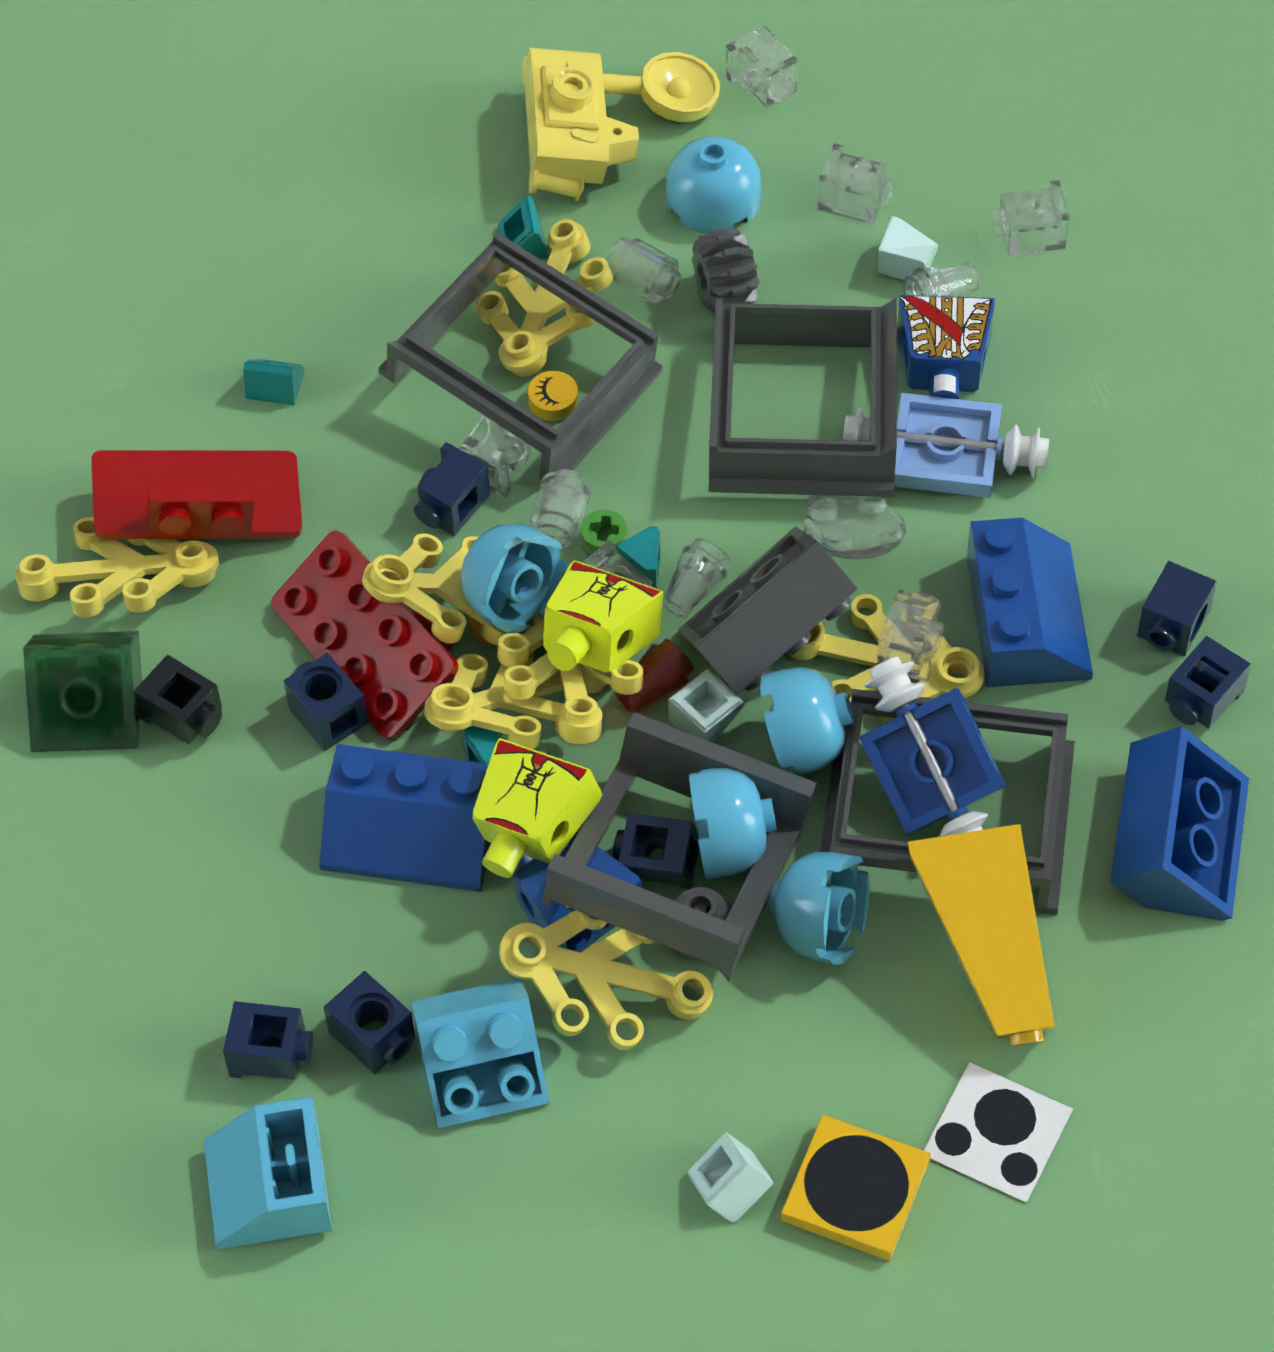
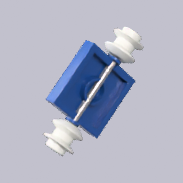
(929, 755)

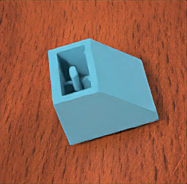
(479, 1052)
(267, 1175)

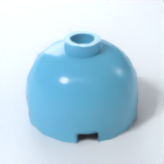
(713, 184)
(511, 575)
(805, 719)
(729, 821)
(820, 905)

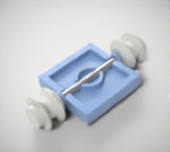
(952, 444)

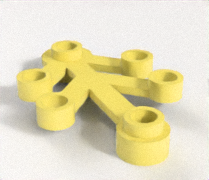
(526, 348)
(180, 563)
(395, 581)
(944, 662)
(457, 707)
(580, 716)
(595, 972)

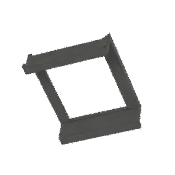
(594, 414)
(803, 464)
(666, 759)
(894, 854)

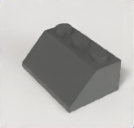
(769, 610)

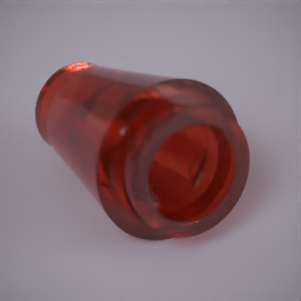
(663, 672)

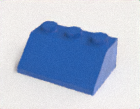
(1026, 604)
(403, 818)
(1180, 827)

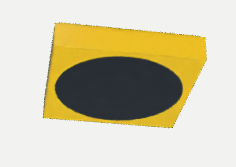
(856, 1187)

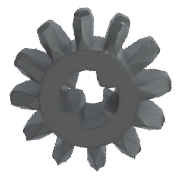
(725, 268)

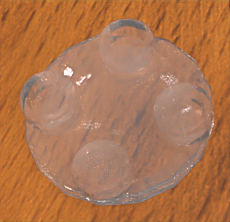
(854, 526)

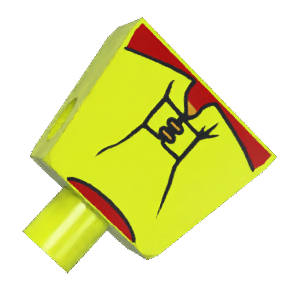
(599, 619)
(530, 805)

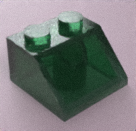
(83, 691)

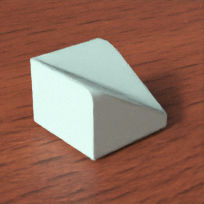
(904, 250)
(704, 707)
(730, 1178)

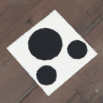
(997, 1132)

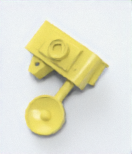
(567, 111)

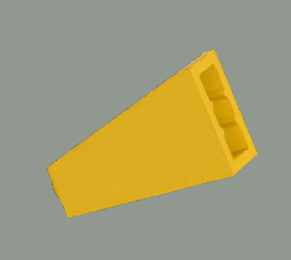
(989, 915)

